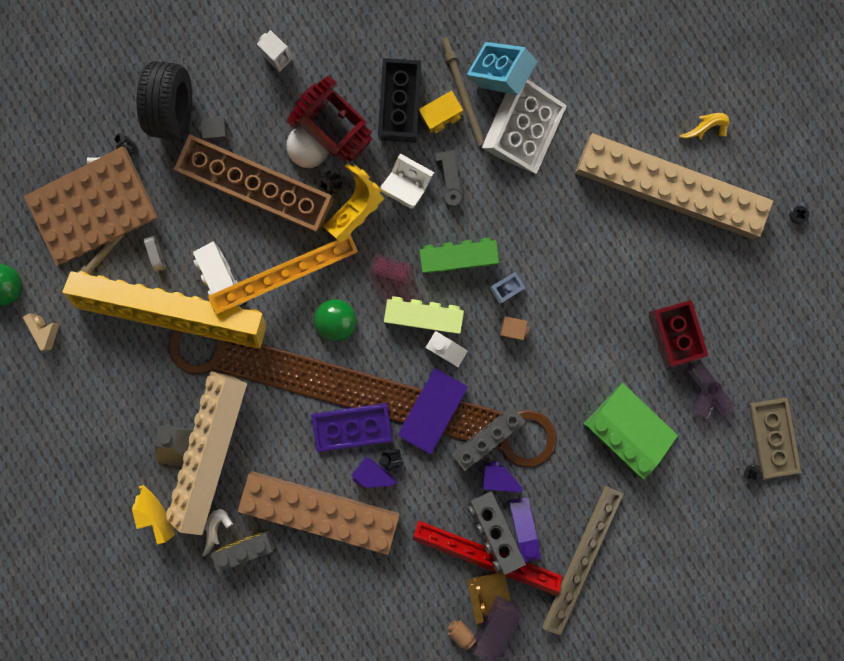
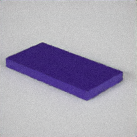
(432, 410)
(352, 427)

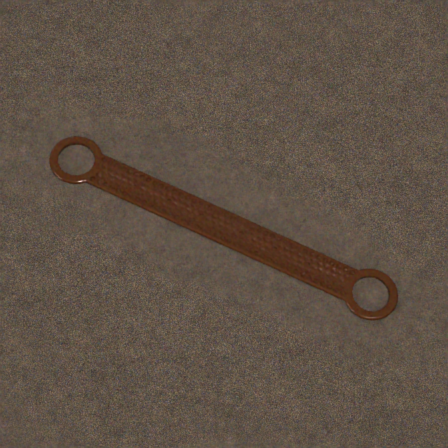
(350, 389)

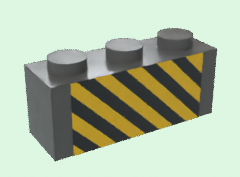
(243, 550)

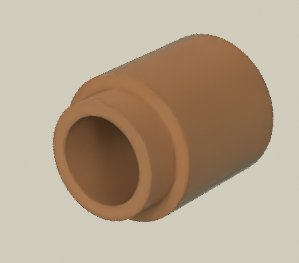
(461, 635)

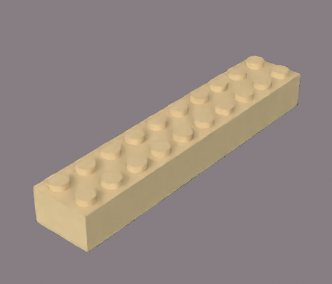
(674, 186)

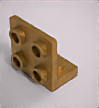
(484, 591)

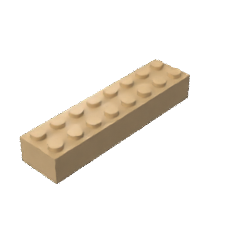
(205, 453)

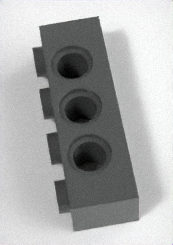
(488, 438)
(514, 558)

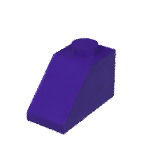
(371, 475)
(498, 478)

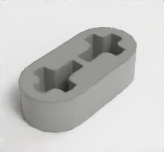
(154, 253)

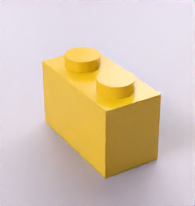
(441, 112)

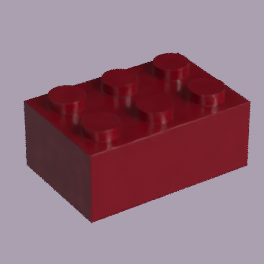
(678, 333)

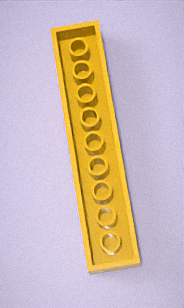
(164, 309)

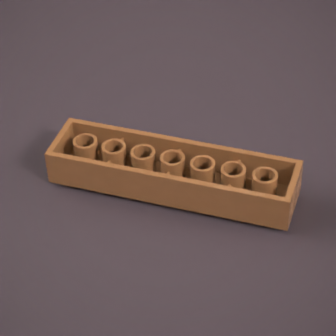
(254, 184)
(318, 512)

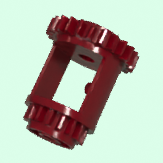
(313, 102)

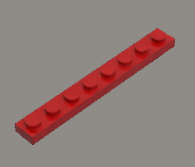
(477, 554)

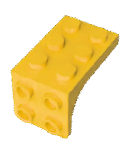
(357, 208)

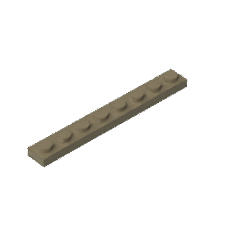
(582, 560)

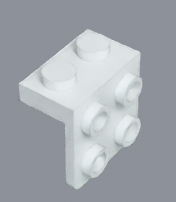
(407, 181)

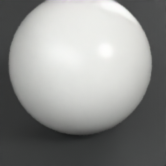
(305, 149)

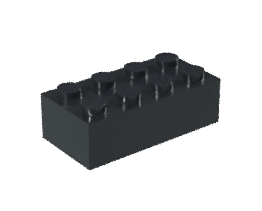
(399, 100)

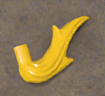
(707, 122)

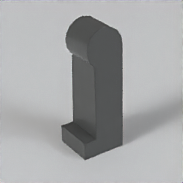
(451, 178)

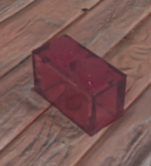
(390, 269)

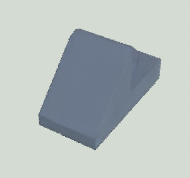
(507, 287)

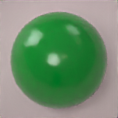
(9, 284)
(335, 320)

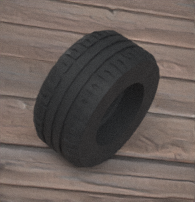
(164, 100)

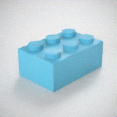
(502, 68)

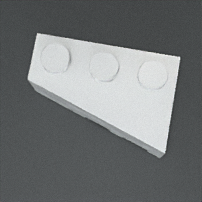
(214, 268)

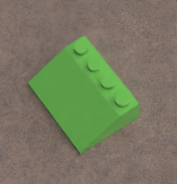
(631, 431)

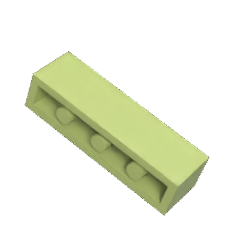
(423, 316)

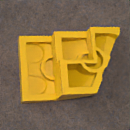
(149, 512)

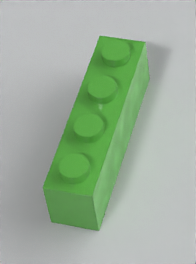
(458, 257)

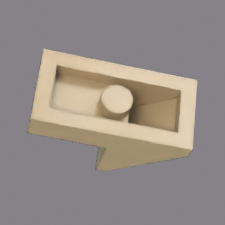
(43, 335)

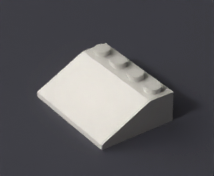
(524, 127)

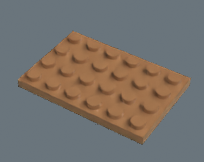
(91, 206)

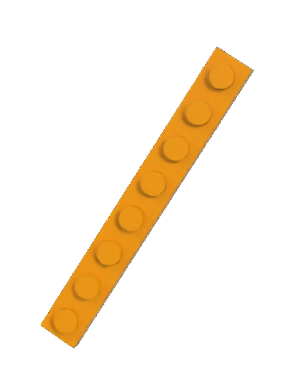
(281, 274)

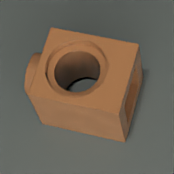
(514, 328)

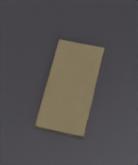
(774, 438)

